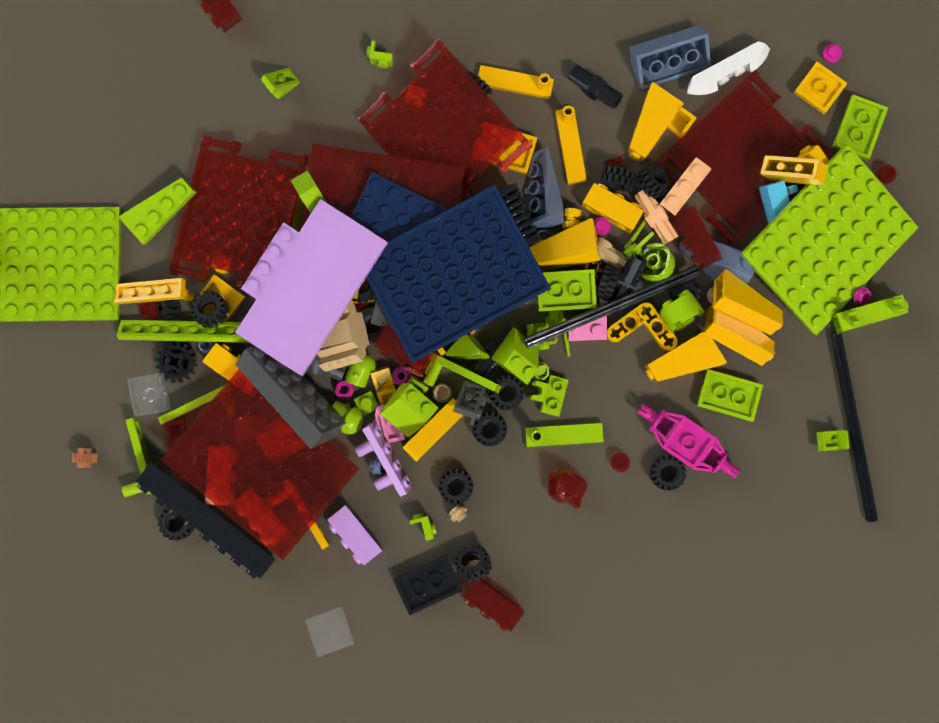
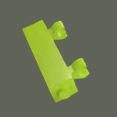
(870, 313)

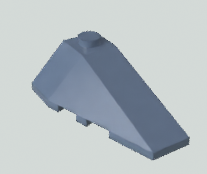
(543, 192)

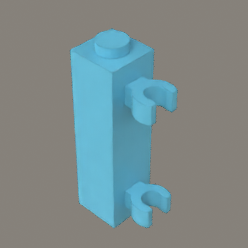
(776, 197)

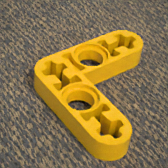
(641, 319)

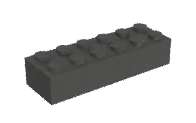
(291, 397)

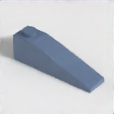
(730, 260)

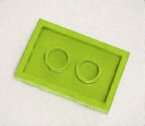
(860, 126)
(569, 291)
(729, 395)

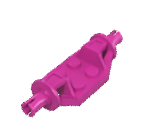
(688, 441)

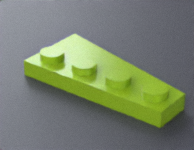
(155, 212)

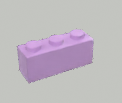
(354, 535)

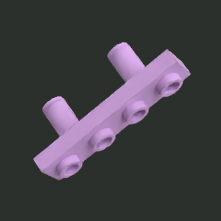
(384, 453)

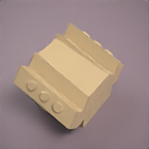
(346, 341)

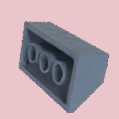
(671, 56)

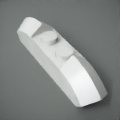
(737, 64)

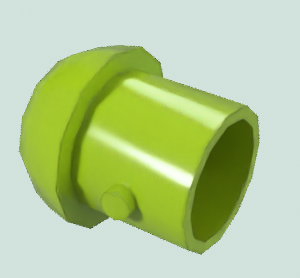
(359, 373)
(352, 417)

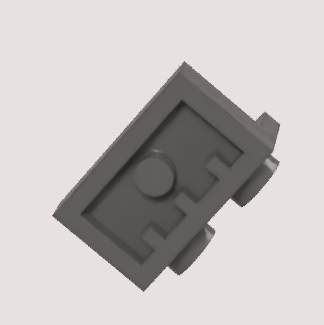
(470, 400)

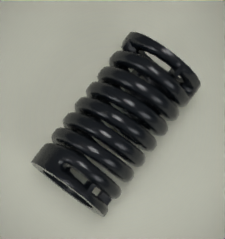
(533, 238)

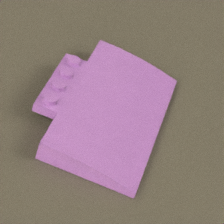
(307, 284)

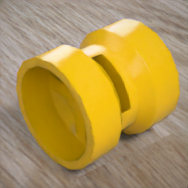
(572, 217)

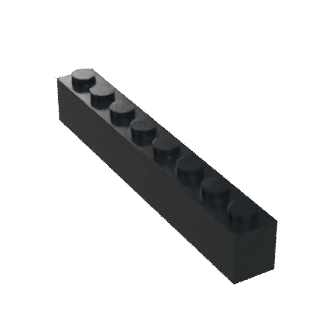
(205, 520)

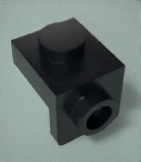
(690, 286)

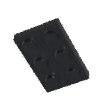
(428, 584)

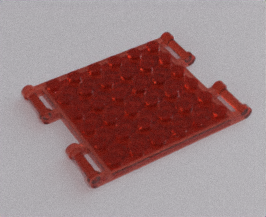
(445, 120)
(734, 146)
(234, 210)

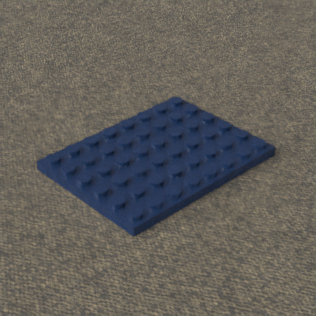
(455, 274)

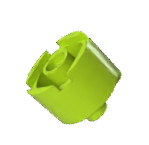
(681, 312)

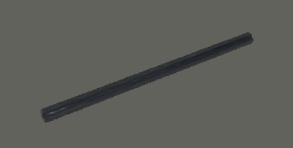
(611, 307)
(854, 427)

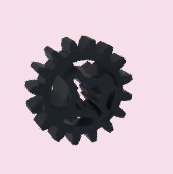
(182, 357)

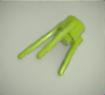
(629, 248)
(554, 318)

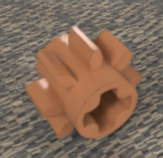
(595, 264)
(84, 458)

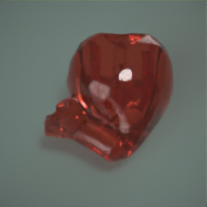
(566, 487)

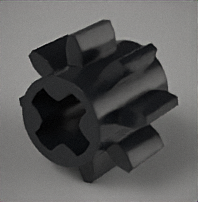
(169, 309)

